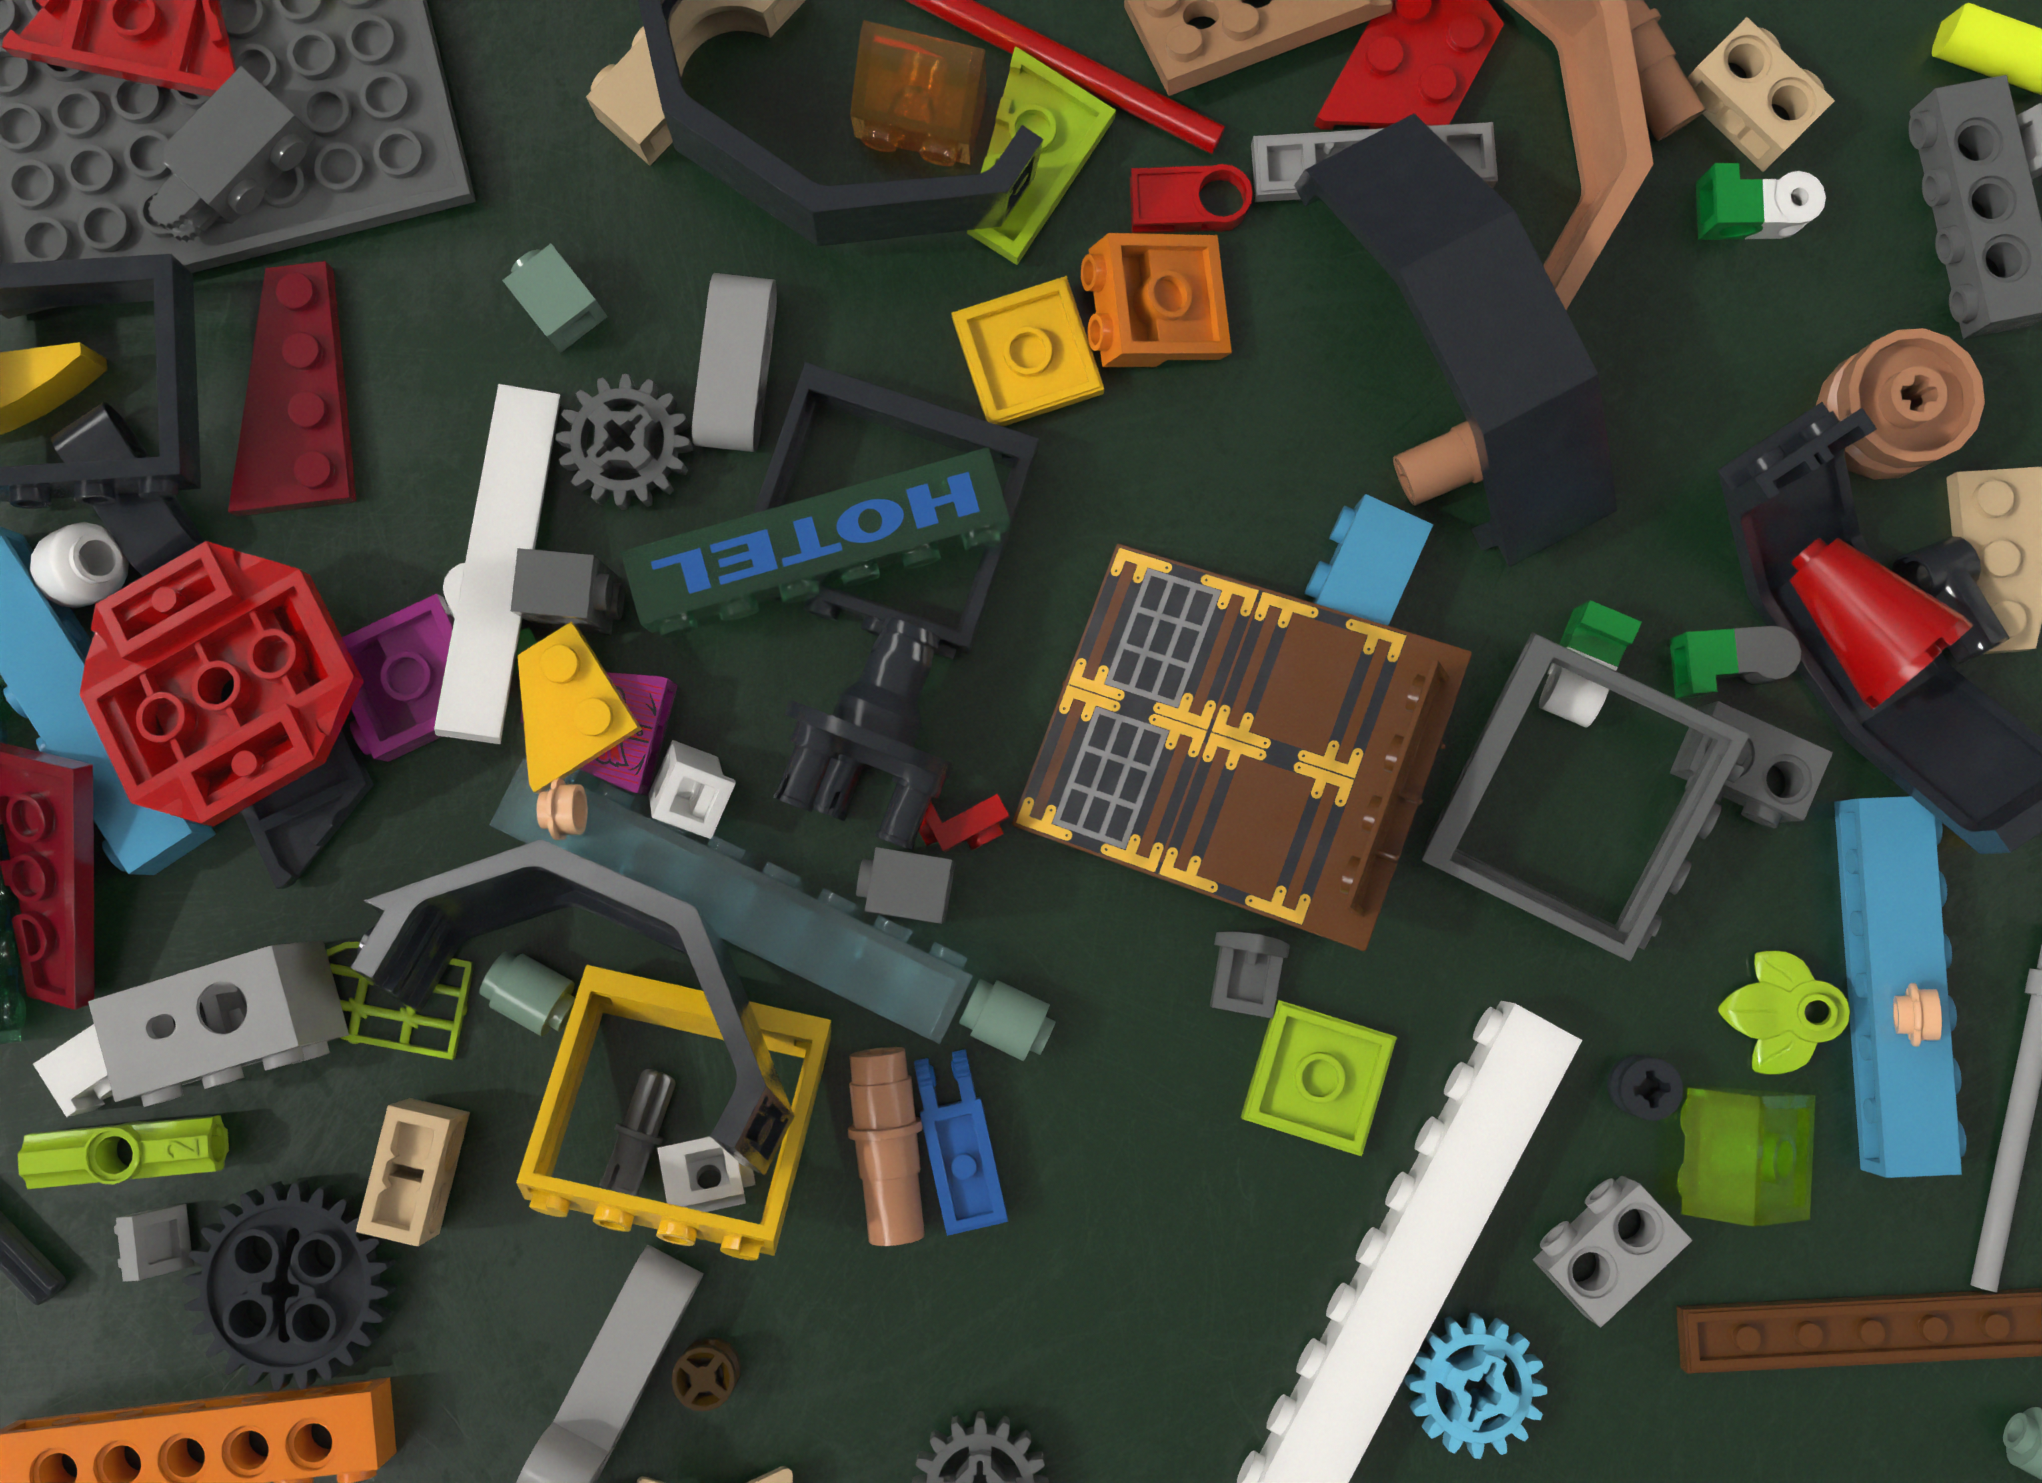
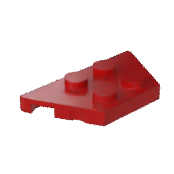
(141, 41)
(1413, 63)

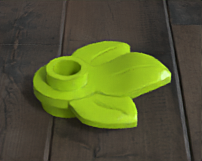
(1776, 1012)

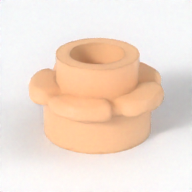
(562, 809)
(1918, 1014)

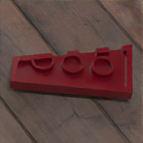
(295, 407)
(51, 871)

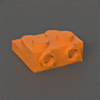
(1156, 299)

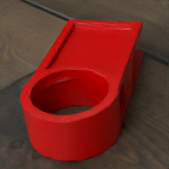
(1170, 200)

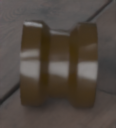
(698, 1385)

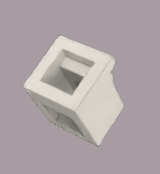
(690, 790)
(76, 1074)
(686, 1161)

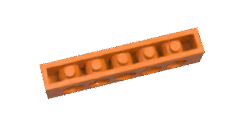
(353, 1412)

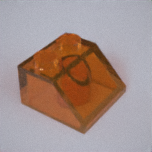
(918, 94)

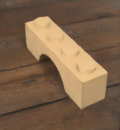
(627, 93)

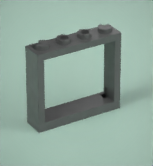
(1667, 865)

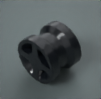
(1630, 1085)

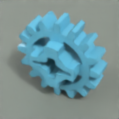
(1469, 1409)

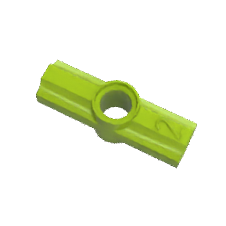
(92, 1155)

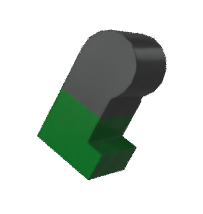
(1747, 653)

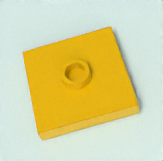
(1028, 353)

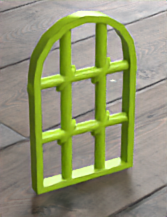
(406, 1015)

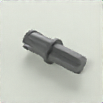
(638, 1133)

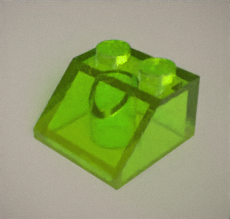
(1747, 1155)

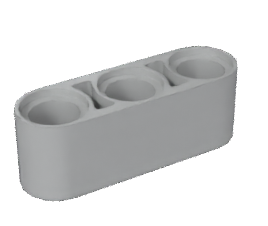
(734, 362)

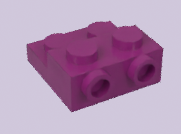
(402, 677)

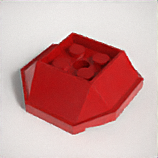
(161, 672)

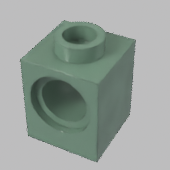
(554, 296)

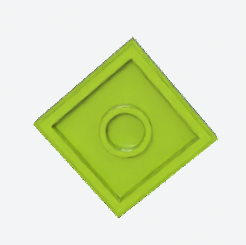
(1318, 1077)

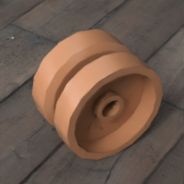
(1917, 394)

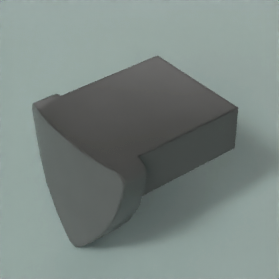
(1247, 972)

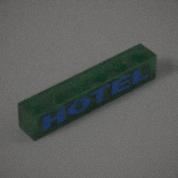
(816, 543)

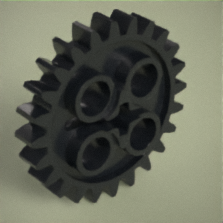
(235, 1276)

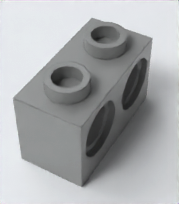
(1621, 1264)

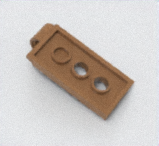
(1240, 35)

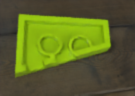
(1070, 128)

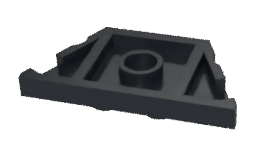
(306, 813)

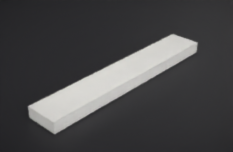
(504, 519)

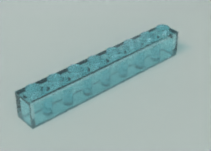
(759, 907)

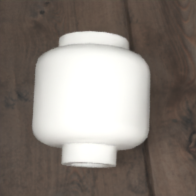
(78, 565)

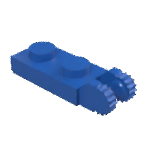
(960, 1151)

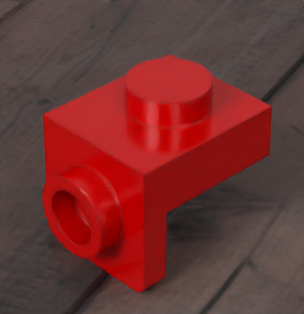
(976, 825)

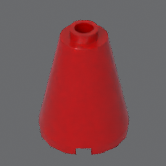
(1873, 617)

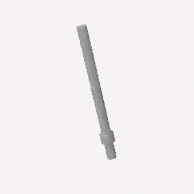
(2012, 1143)

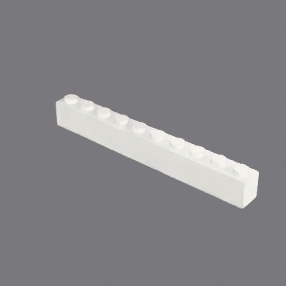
(1416, 1251)

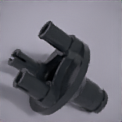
(870, 727)

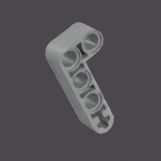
(614, 1372)

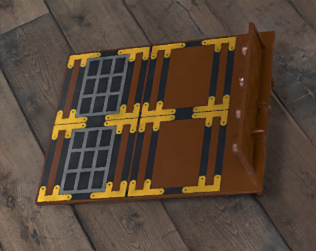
(1243, 744)

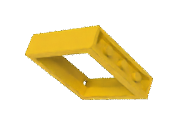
(687, 1011)

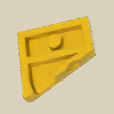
(568, 707)

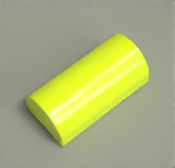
(1992, 46)

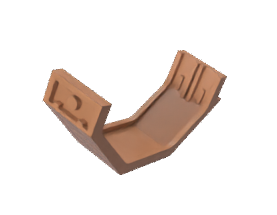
(1605, 125)

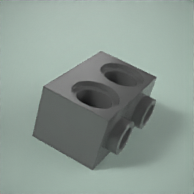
(566, 588)
(1796, 758)
(906, 885)

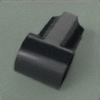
(1950, 575)

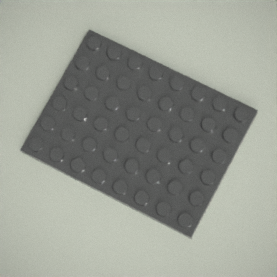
(359, 75)

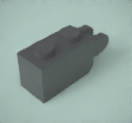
(227, 157)

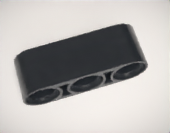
(144, 529)

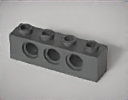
(1999, 180)

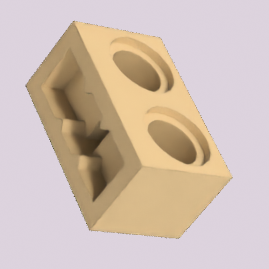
(1744, 106)
(412, 1171)

